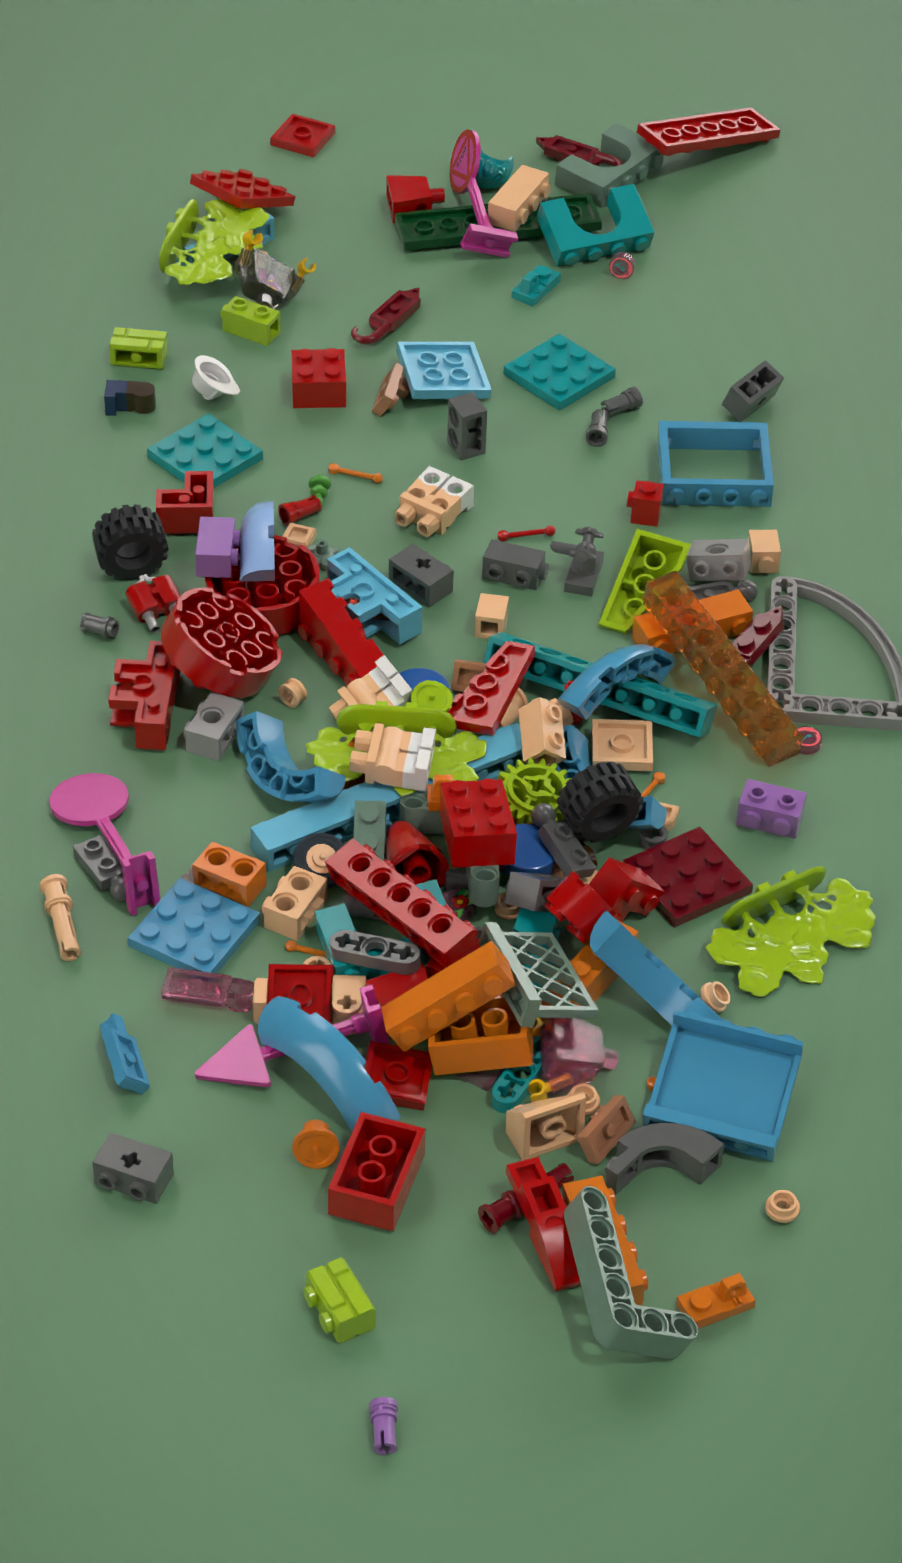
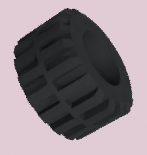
(130, 542)
(600, 802)

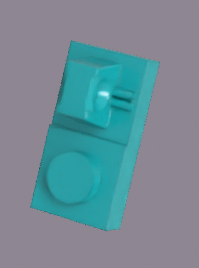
(536, 285)

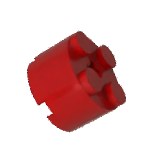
(577, 905)

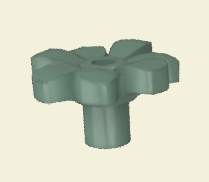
(322, 552)

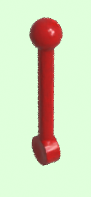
(503, 535)

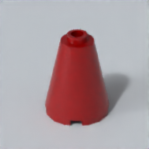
(415, 854)

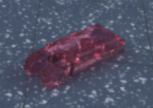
(208, 989)

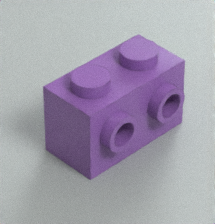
(216, 547)
(771, 808)

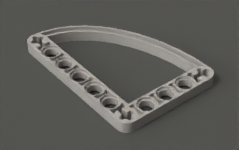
(867, 625)

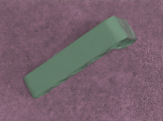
(482, 880)
(607, 1290)

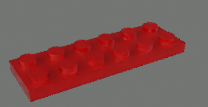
(708, 131)

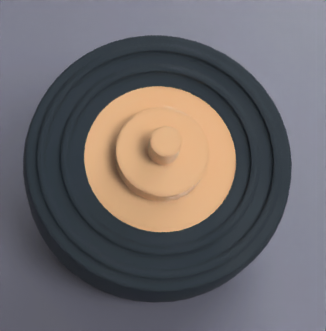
(314, 851)

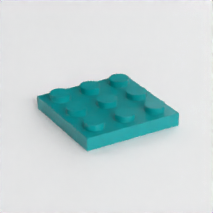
(559, 371)
(205, 447)

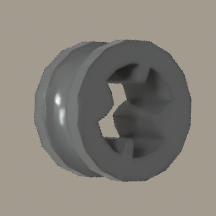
(646, 837)

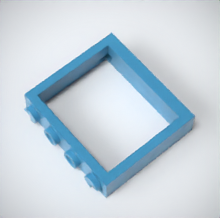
(715, 437)

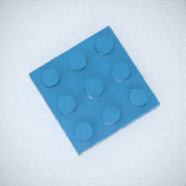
(194, 928)

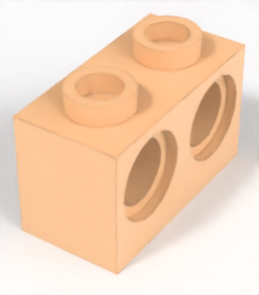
(294, 903)

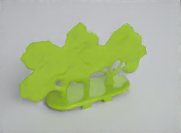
(213, 241)
(448, 759)
(794, 940)

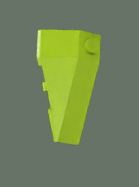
(646, 559)

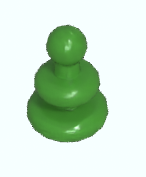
(319, 486)

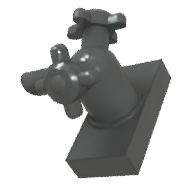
(585, 562)

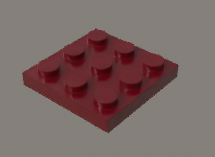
(693, 875)

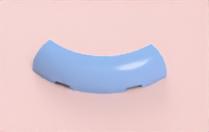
(257, 543)

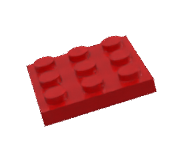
(242, 189)

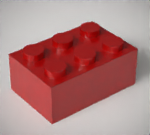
(477, 823)
(376, 1171)

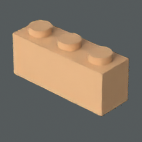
(518, 198)

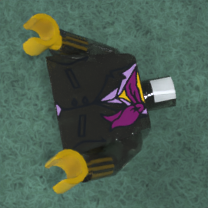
(265, 278)

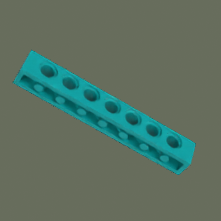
(633, 697)

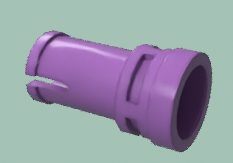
(383, 1417)

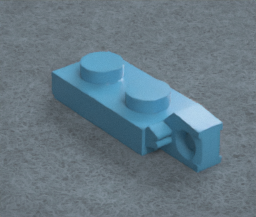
(124, 1055)

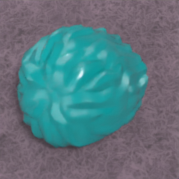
(493, 172)

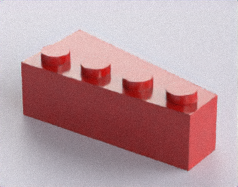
(334, 634)

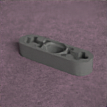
(353, 947)

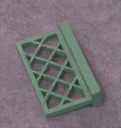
(526, 997)

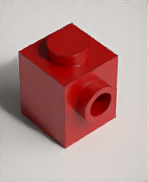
(646, 503)

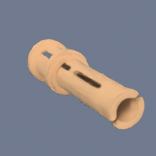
(58, 906)

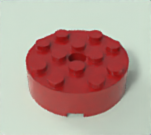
(275, 599)
(220, 643)

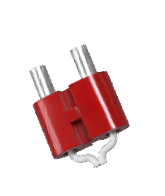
(152, 599)

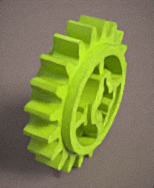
(531, 786)

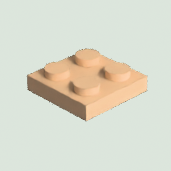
(623, 743)

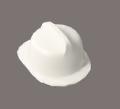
(213, 378)

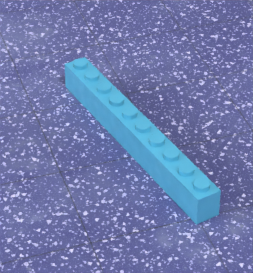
(277, 838)

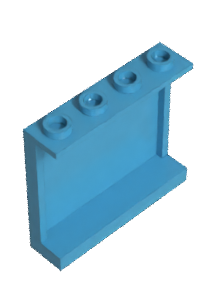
(726, 1082)

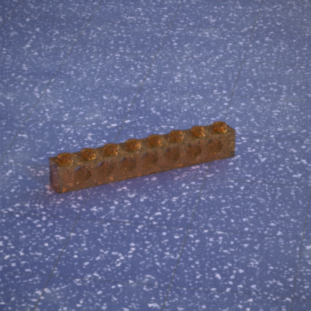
(722, 669)

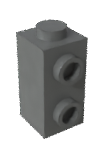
(514, 564)

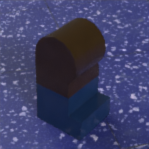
(129, 397)

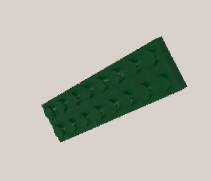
(448, 225)

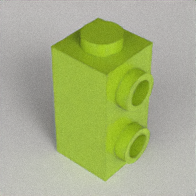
(251, 320)

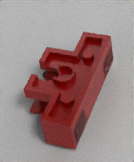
(145, 696)

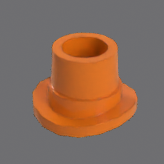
(315, 1145)

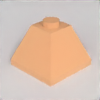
(546, 1124)

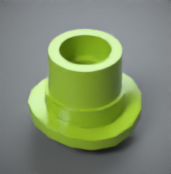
(432, 695)

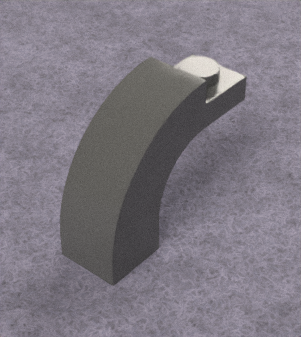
(667, 1146)

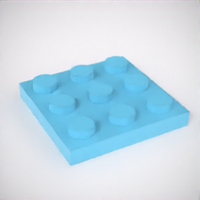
(443, 369)

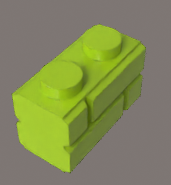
(138, 348)
(340, 1300)

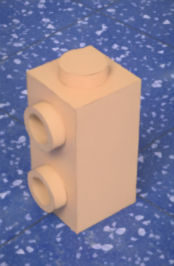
(542, 732)

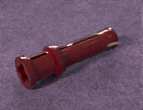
(508, 1207)

